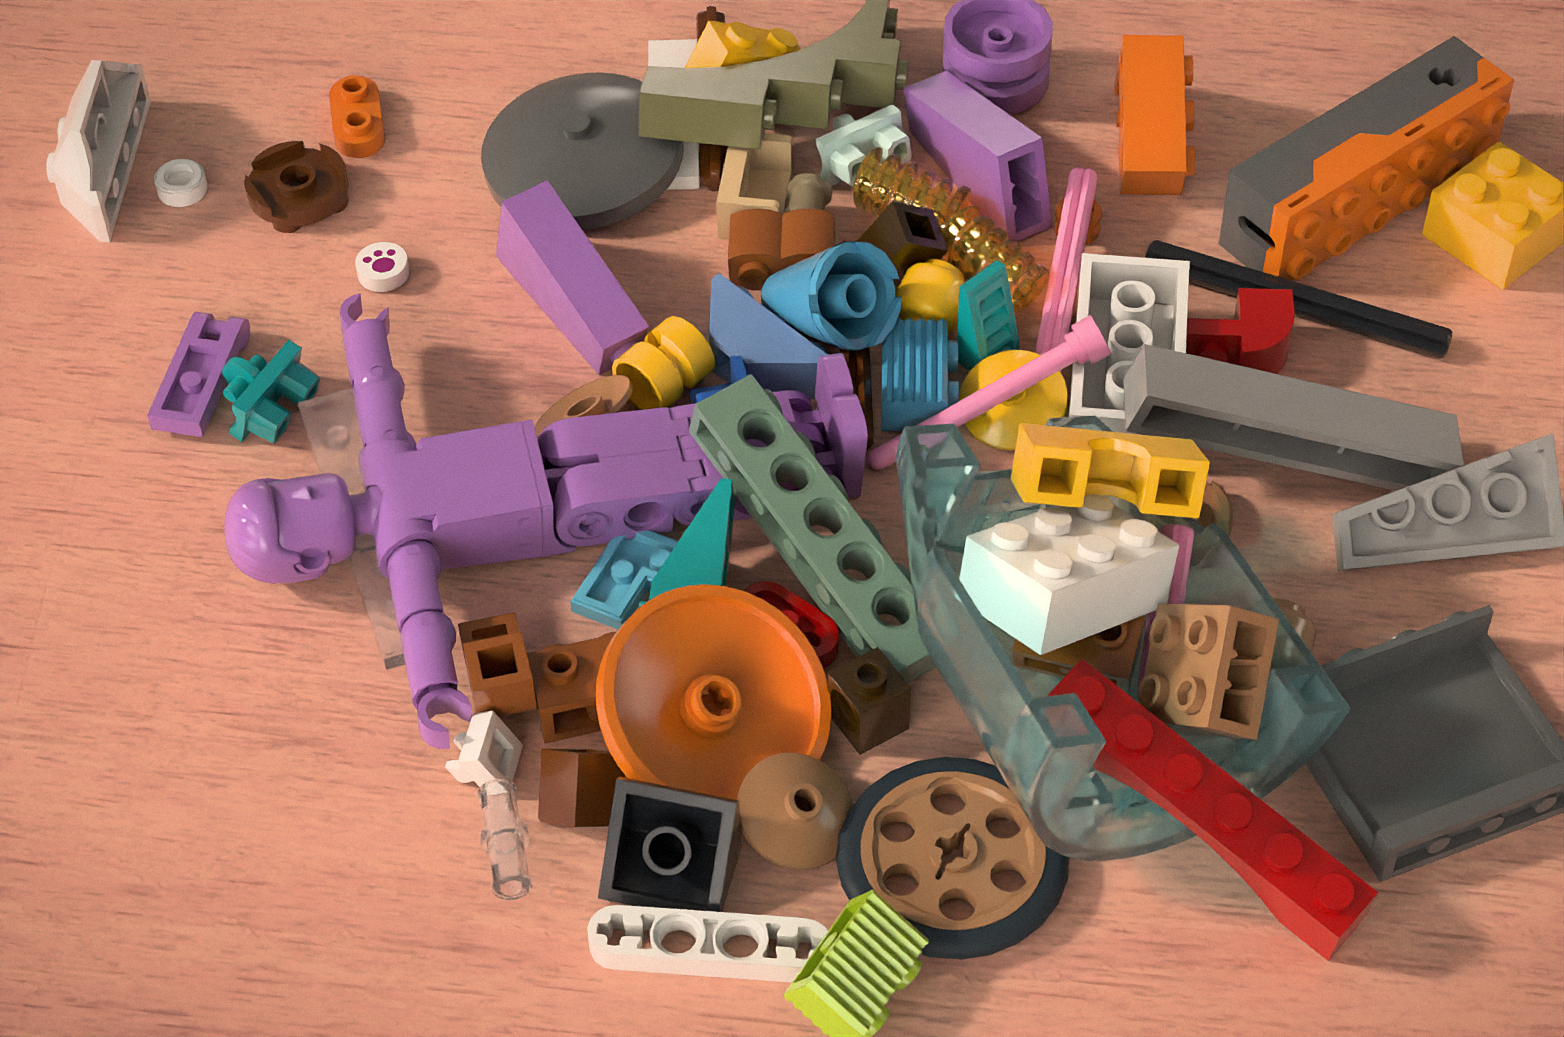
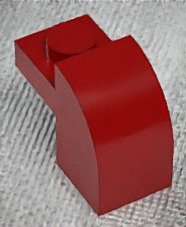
(1256, 335)

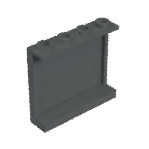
(1436, 747)

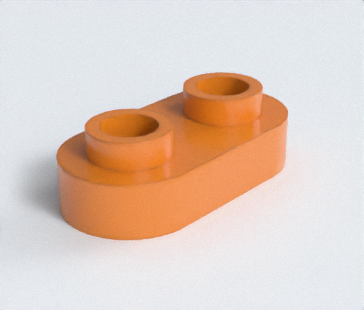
(356, 116)

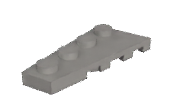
(1471, 511)

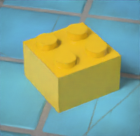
(1497, 215)

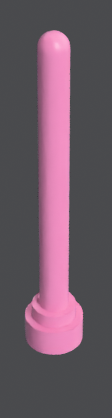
(1081, 345)

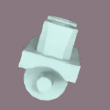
(853, 140)

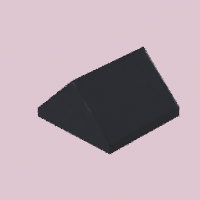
(669, 847)

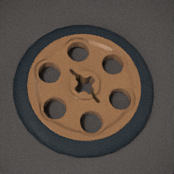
(907, 796)

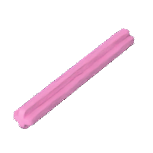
(1067, 259)

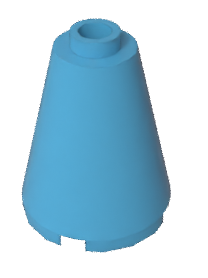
(838, 295)

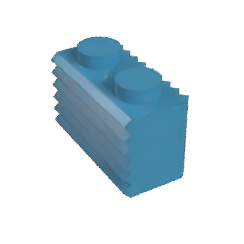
(916, 373)

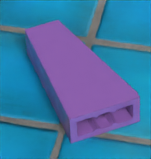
(984, 151)
(567, 276)

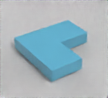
(621, 577)

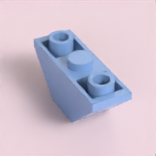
(768, 345)

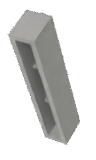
(1288, 420)

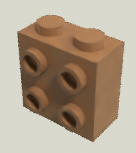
(1208, 669)

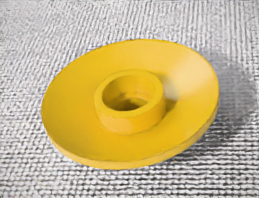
(1032, 406)

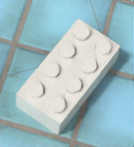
(1132, 305)

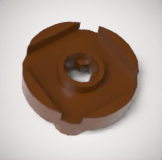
(291, 207)

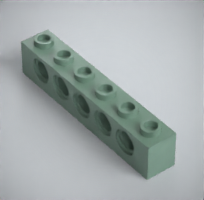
(748, 412)

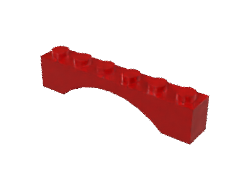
(1281, 864)

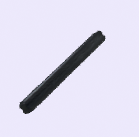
(1313, 302)

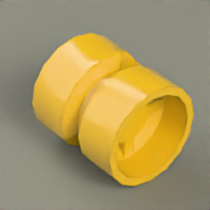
(664, 363)

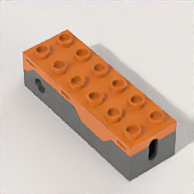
(1363, 161)

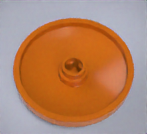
(709, 689)

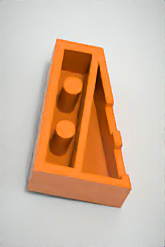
(1154, 115)

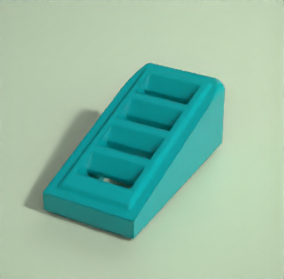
(986, 325)

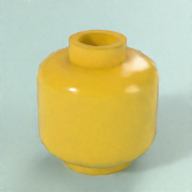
(931, 292)

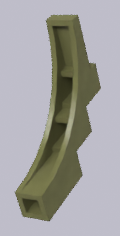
(799, 88)

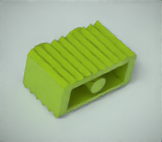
(858, 968)

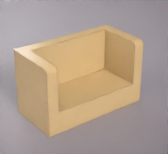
(754, 179)

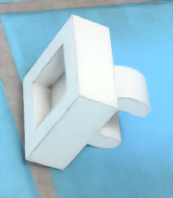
(487, 751)

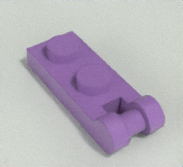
(195, 374)

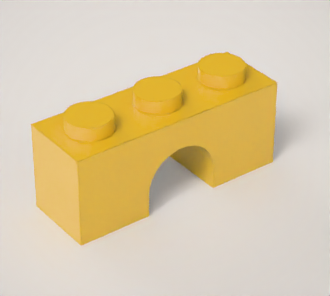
(1150, 471)

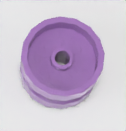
(1000, 50)

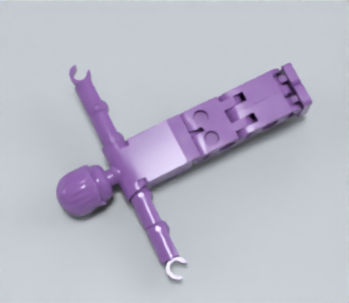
(497, 496)

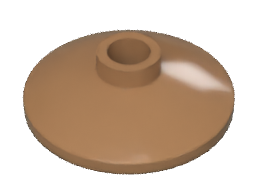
(594, 398)
(778, 826)

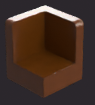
(577, 787)

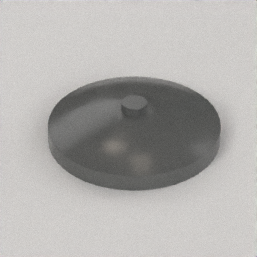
(585, 143)

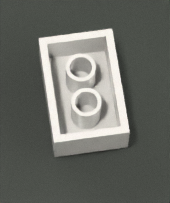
(1067, 572)

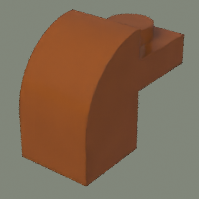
(497, 665)

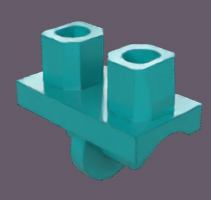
(259, 385)

